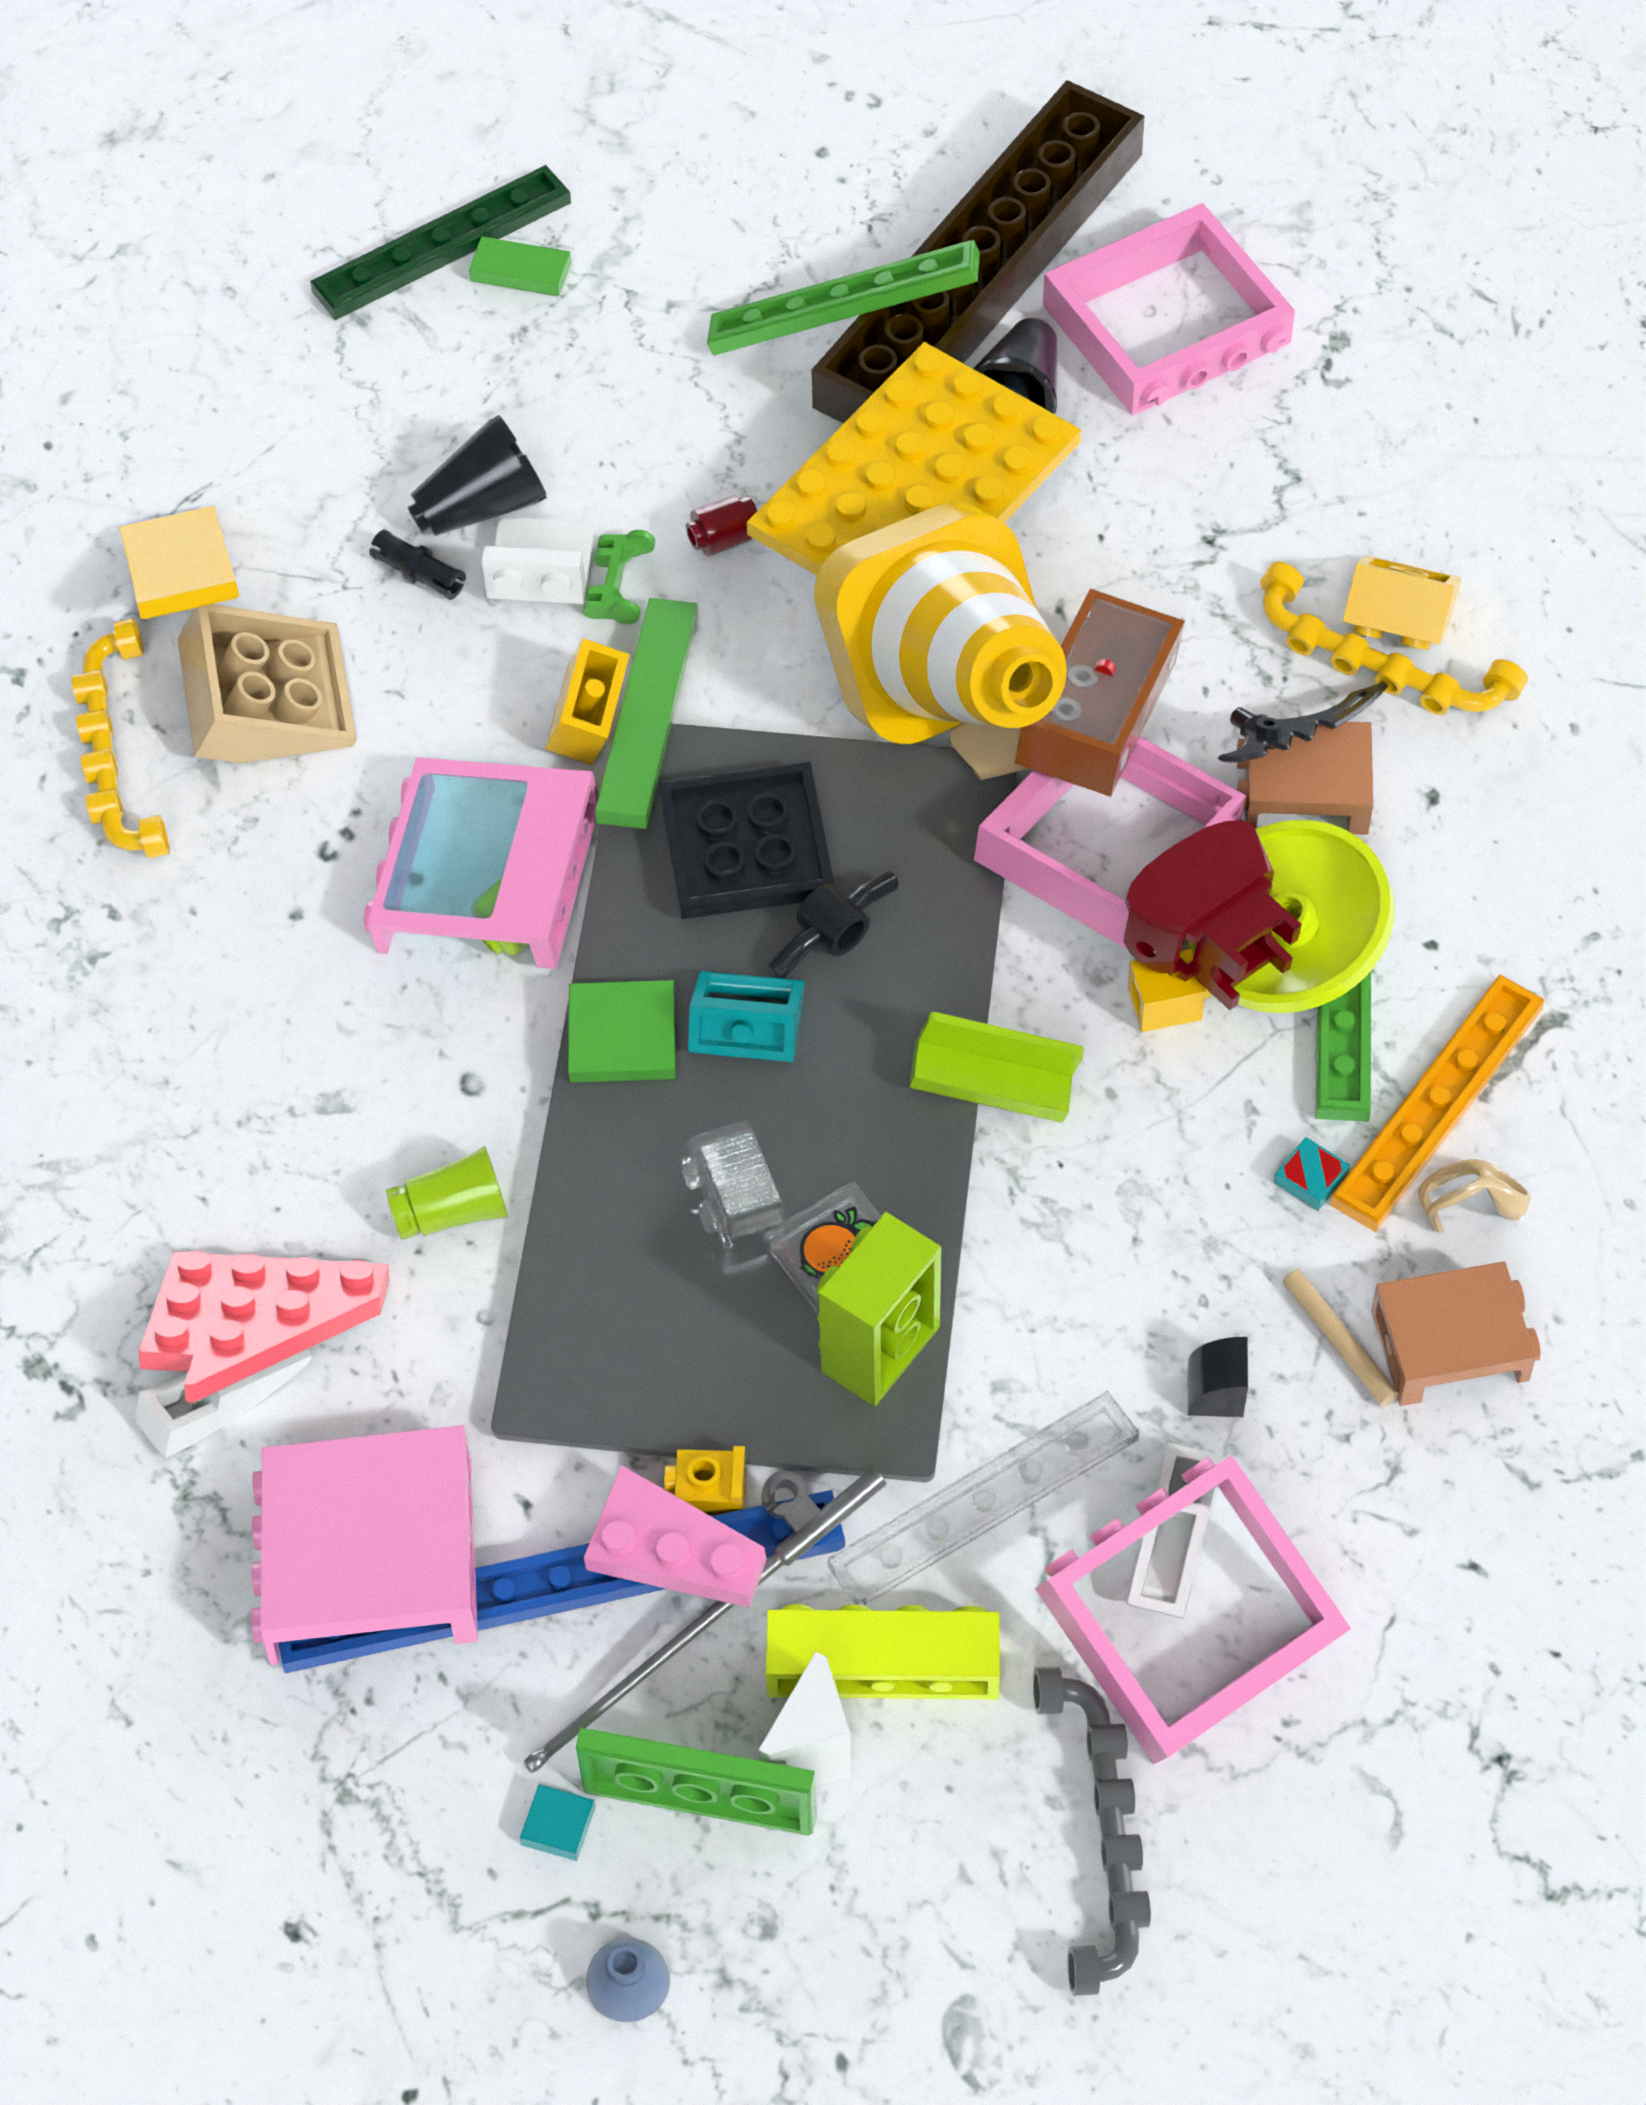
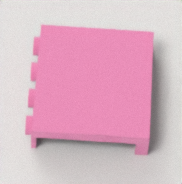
(364, 1537)

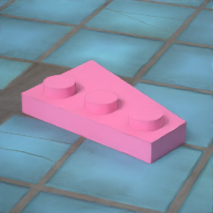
(671, 1544)

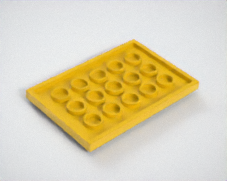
(915, 443)

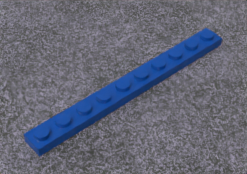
(539, 1588)

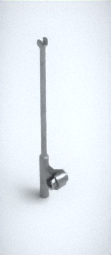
(808, 1527)

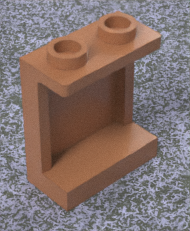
(1314, 777)
(1453, 1328)

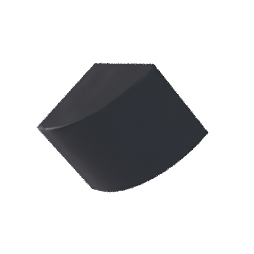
(1218, 1378)

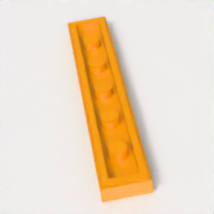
(1437, 1103)

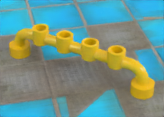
(1283, 583)
(97, 729)

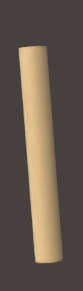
(1340, 1338)

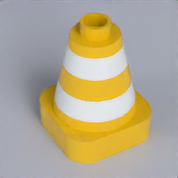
(937, 627)

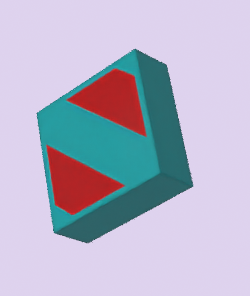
(1311, 1173)

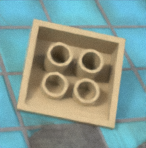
(263, 685)

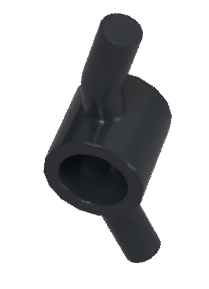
(832, 921)

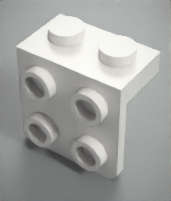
(539, 560)

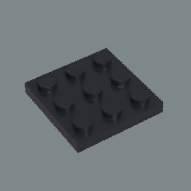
(745, 839)

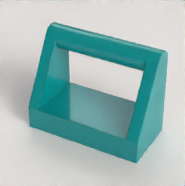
(743, 1026)

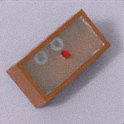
(1115, 673)

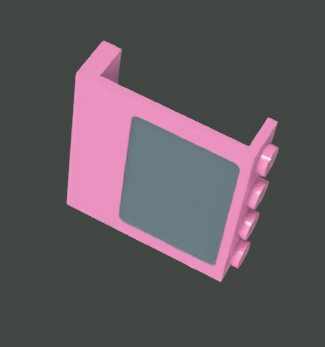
(485, 855)

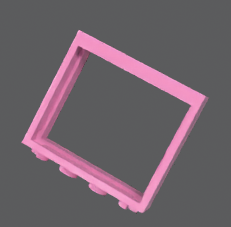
(1141, 254)
(1149, 769)
(1106, 1664)

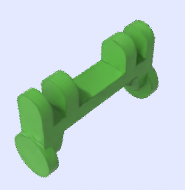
(614, 553)

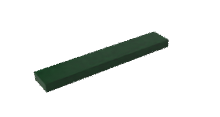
(439, 242)

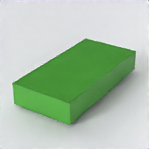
(520, 266)

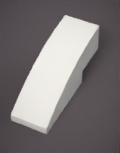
(178, 1424)
(1174, 1547)

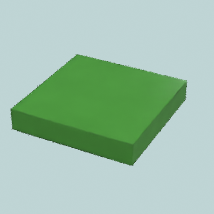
(622, 1031)

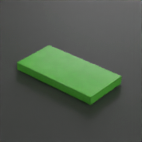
(697, 1781)

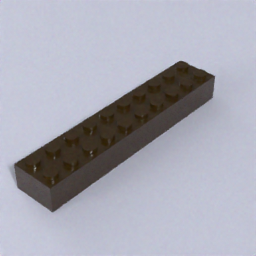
(1019, 220)

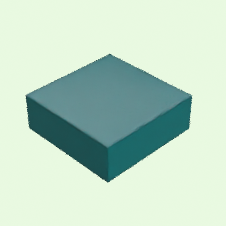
(557, 1822)

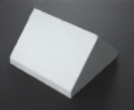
(812, 1728)

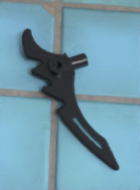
(1271, 733)

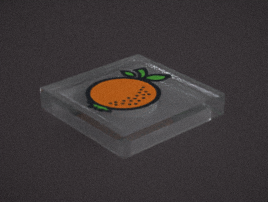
(820, 1237)

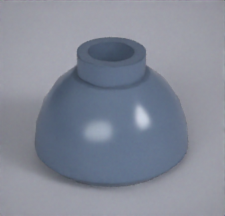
(627, 1980)

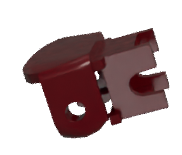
(1214, 895)

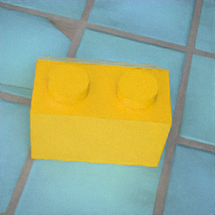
(1401, 601)

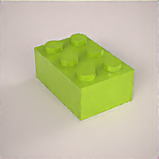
(879, 1307)

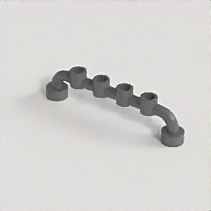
(1118, 1851)

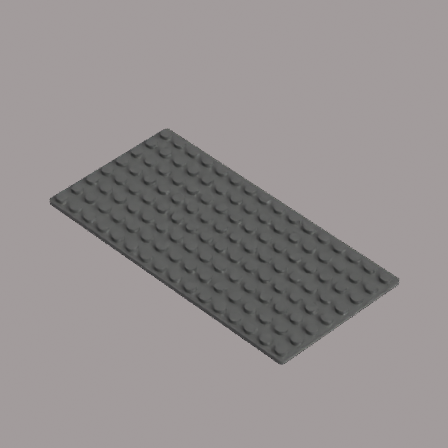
(623, 1306)

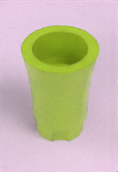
(448, 1197)

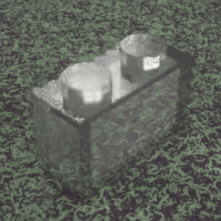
(733, 1182)

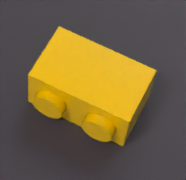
(587, 701)

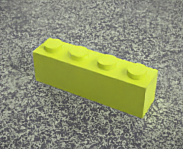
(887, 1652)

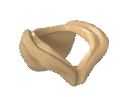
(1506, 1193)

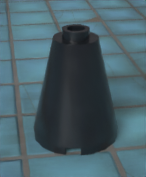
(1026, 362)
(477, 482)

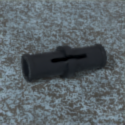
(417, 564)

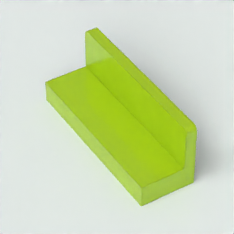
(995, 1066)

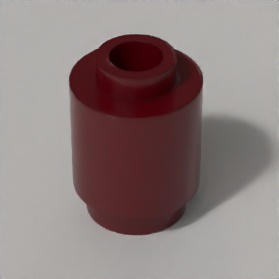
(720, 524)

